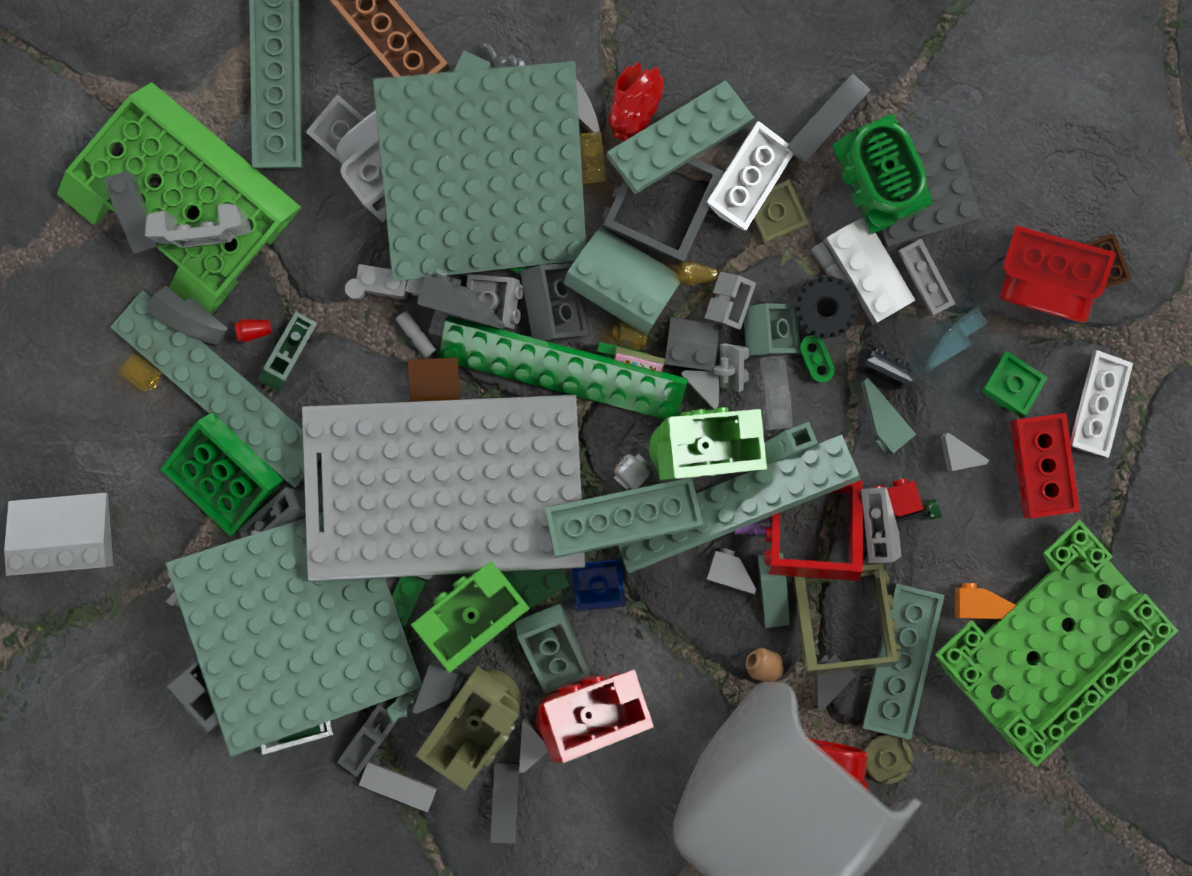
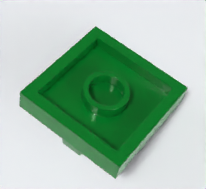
(1014, 384)

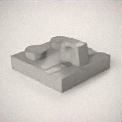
(334, 124)

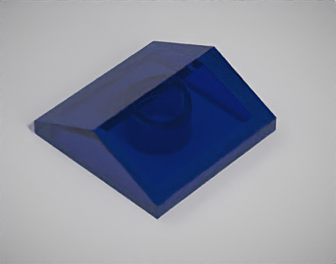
(599, 585)

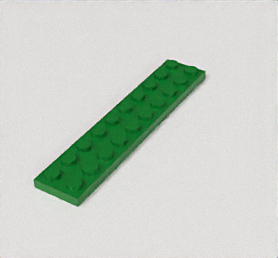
(562, 368)

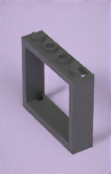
(677, 255)

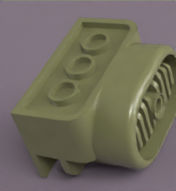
(473, 726)

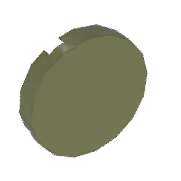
(888, 758)

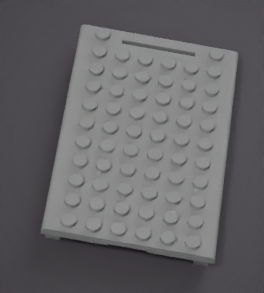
(438, 485)

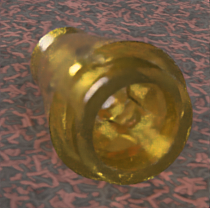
(693, 273)

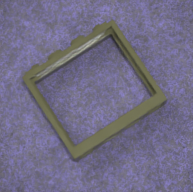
(888, 625)

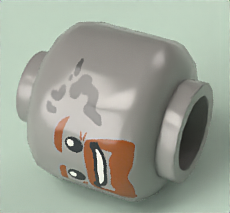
(631, 471)

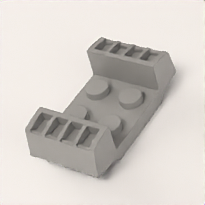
(164, 229)

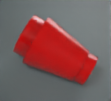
(252, 329)

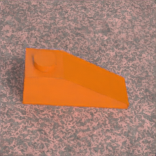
(980, 603)

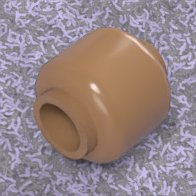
(764, 665)

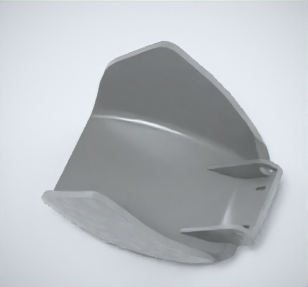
(777, 802)

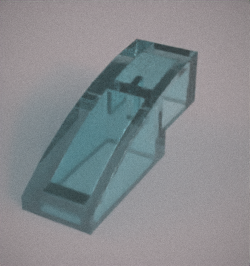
(955, 338)

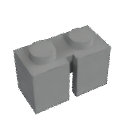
(731, 300)

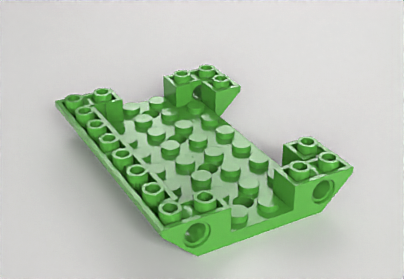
(194, 172)
(1073, 667)

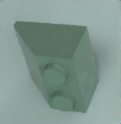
(771, 329)

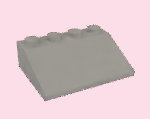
(58, 534)

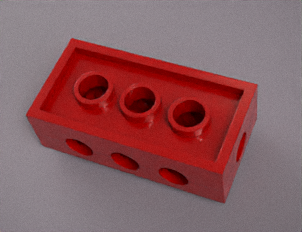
(1060, 469)

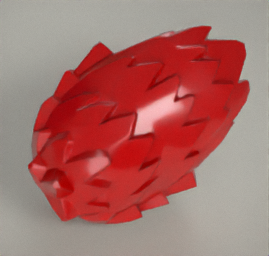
(634, 100)

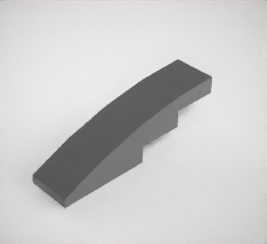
(828, 118)

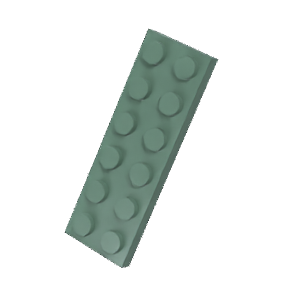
(680, 137)
(623, 517)
(898, 688)

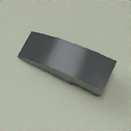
(186, 316)
(367, 739)
(505, 803)

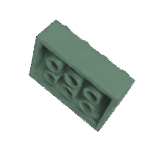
(622, 280)

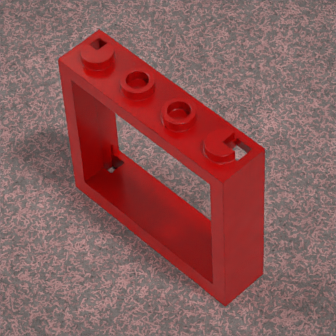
(818, 569)

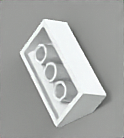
(869, 270)

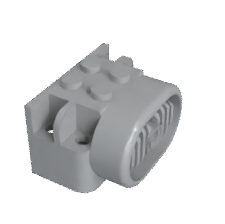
(361, 164)

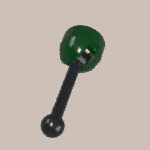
(930, 511)

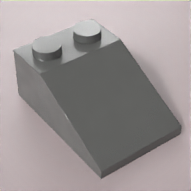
(450, 297)

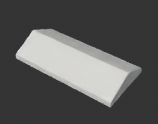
(750, 177)
(1101, 404)

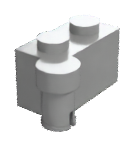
(377, 282)

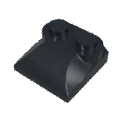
(892, 371)

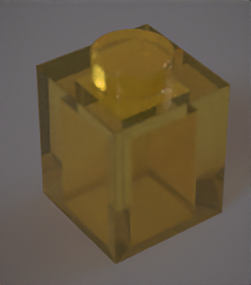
(140, 373)

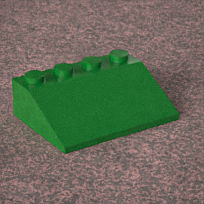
(221, 473)

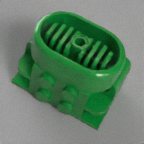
(883, 173)

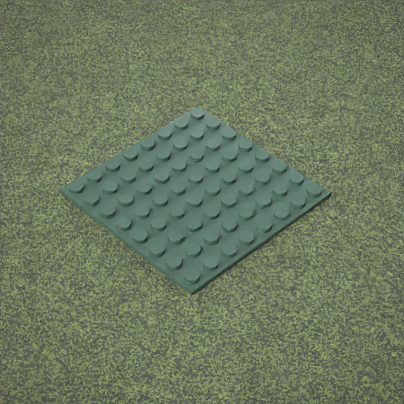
(481, 169)
(287, 647)

